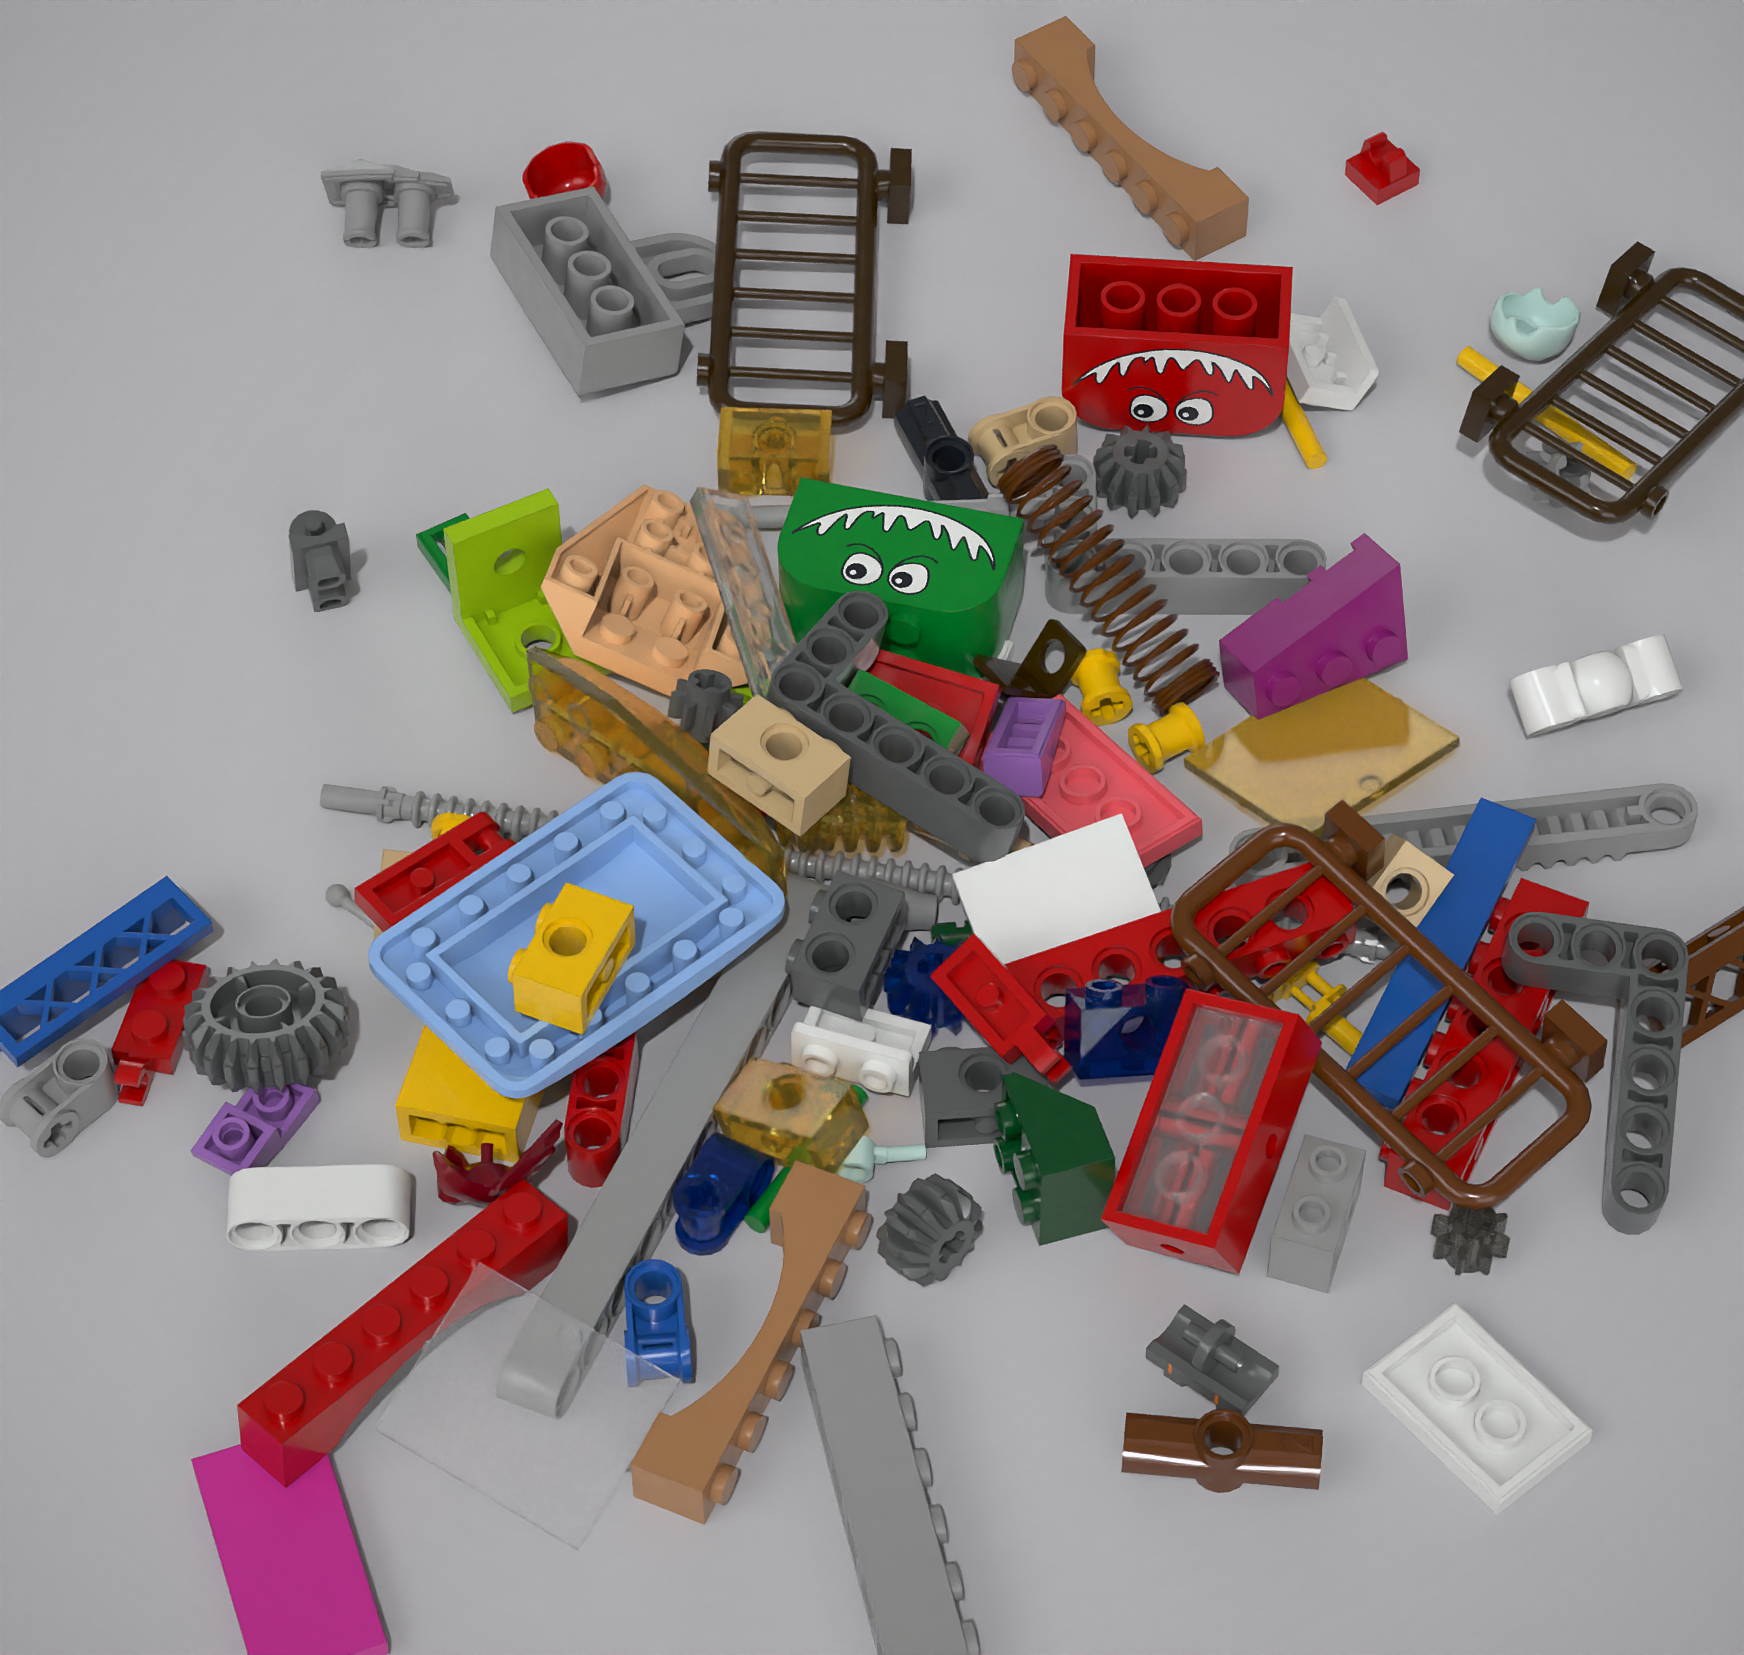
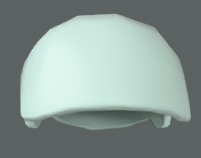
(1532, 325)

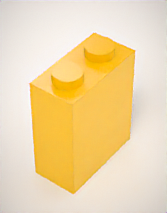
(453, 1106)

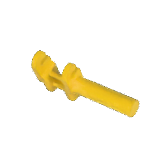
(1339, 1028)

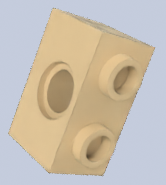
(778, 764)

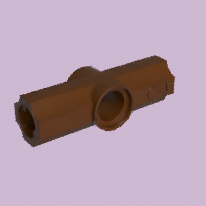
(1260, 1454)

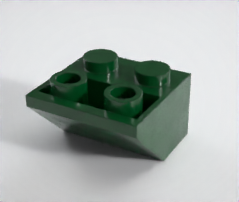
(1055, 1157)

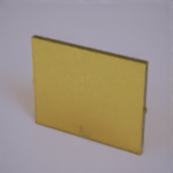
(1320, 751)

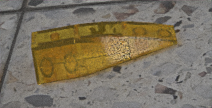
(617, 733)

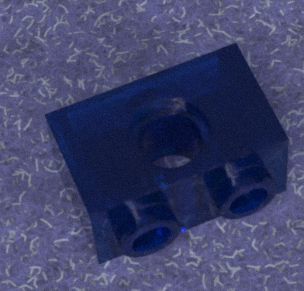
(1096, 1022)

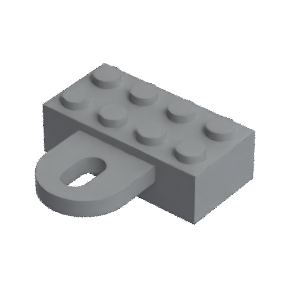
(597, 292)

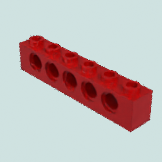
(1140, 944)
(1496, 1065)

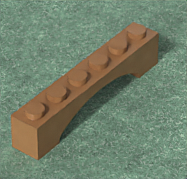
(1191, 204)
(693, 1455)

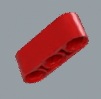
(600, 1119)

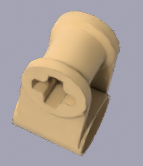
(1023, 431)

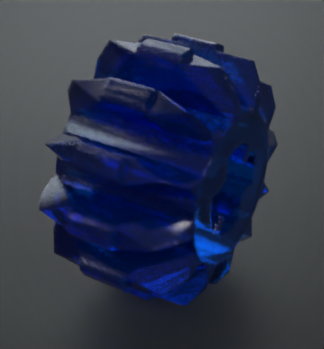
(912, 990)

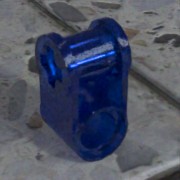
(719, 1193)

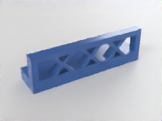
(94, 959)

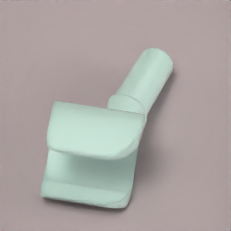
(861, 1160)

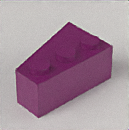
(1321, 636)

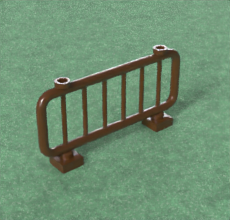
(1348, 859)

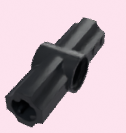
(938, 452)

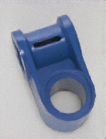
(658, 1329)

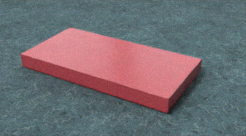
(1100, 780)

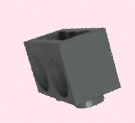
(858, 947)

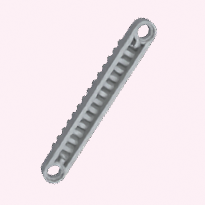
(1565, 828)

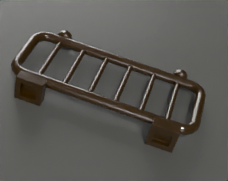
(872, 185)
(1629, 297)

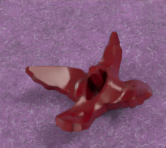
(484, 1180)

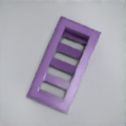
(1024, 753)

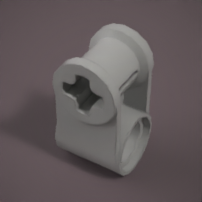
(59, 1098)

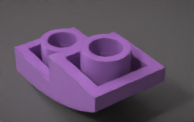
(255, 1127)

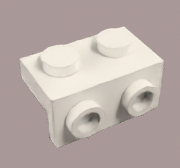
(1329, 358)
(873, 1052)

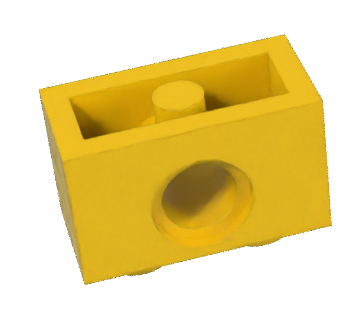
(572, 957)

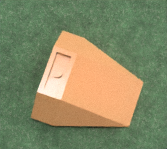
(643, 594)

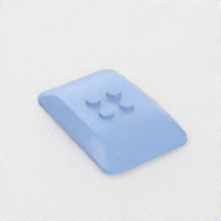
(629, 841)

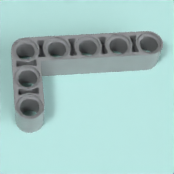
(1190, 573)

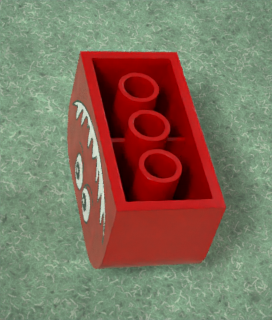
(1176, 344)

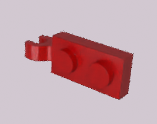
(1000, 1007)
(153, 1028)

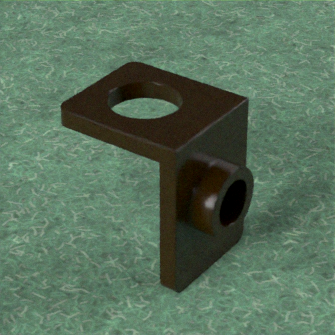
(1031, 677)

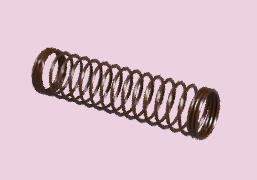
(1030, 476)

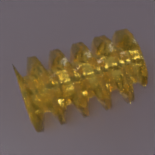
(850, 818)

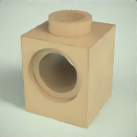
(1425, 874)

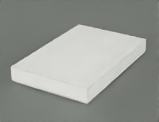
(1057, 890)
(1476, 1408)

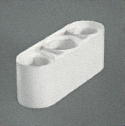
(318, 1207)

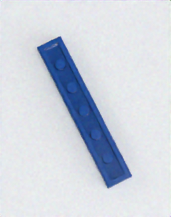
(1455, 924)

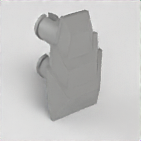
(369, 185)

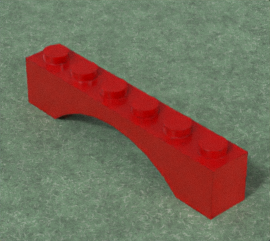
(320, 1393)

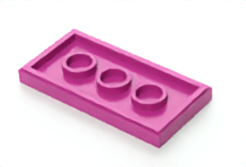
(288, 1559)

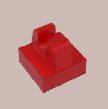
(1381, 169)

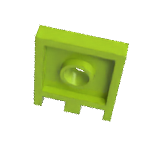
(502, 599)

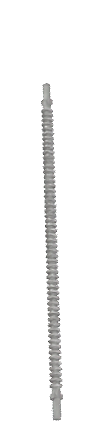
(392, 805)

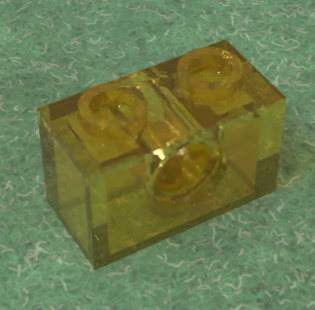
(772, 449)
(792, 1114)

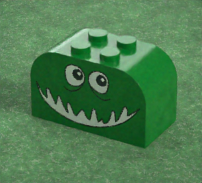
(937, 567)

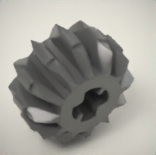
(1140, 470)
(929, 1229)

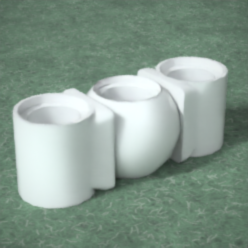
(1595, 685)

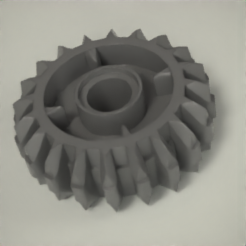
(266, 1026)

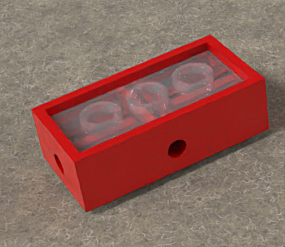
(1212, 1130)

